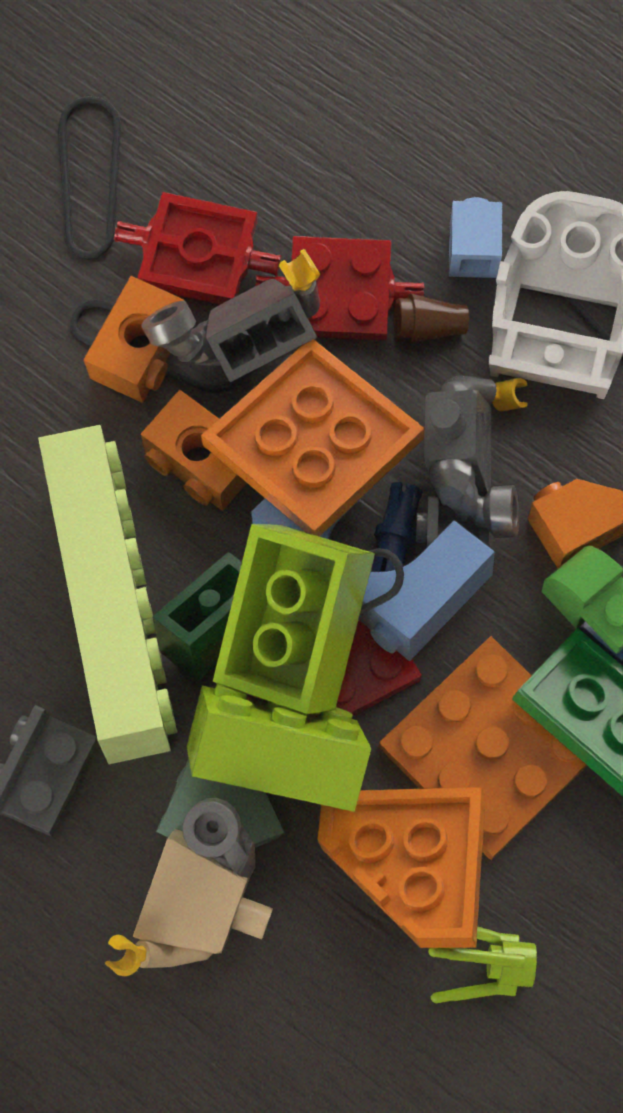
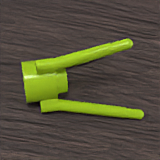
(507, 961)

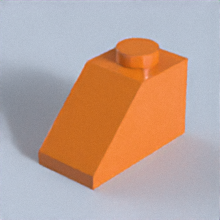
(576, 517)

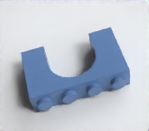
(431, 589)

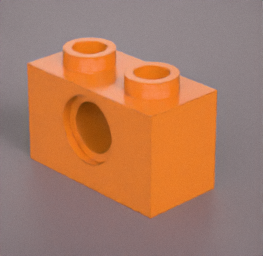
(111, 357)
(177, 432)

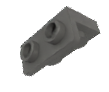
(43, 769)

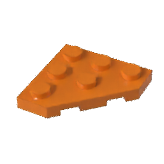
(414, 858)

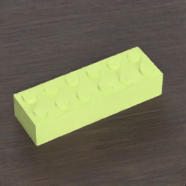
(102, 585)

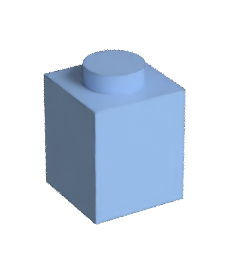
(475, 238)

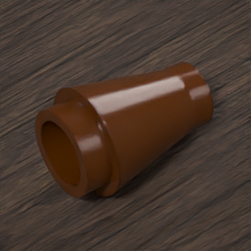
(426, 318)

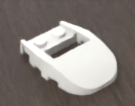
(568, 249)

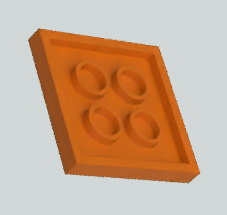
(313, 437)
(479, 737)

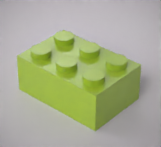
(293, 618)
(277, 748)

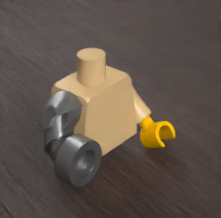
(196, 893)

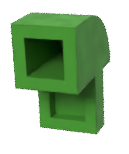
(590, 591)

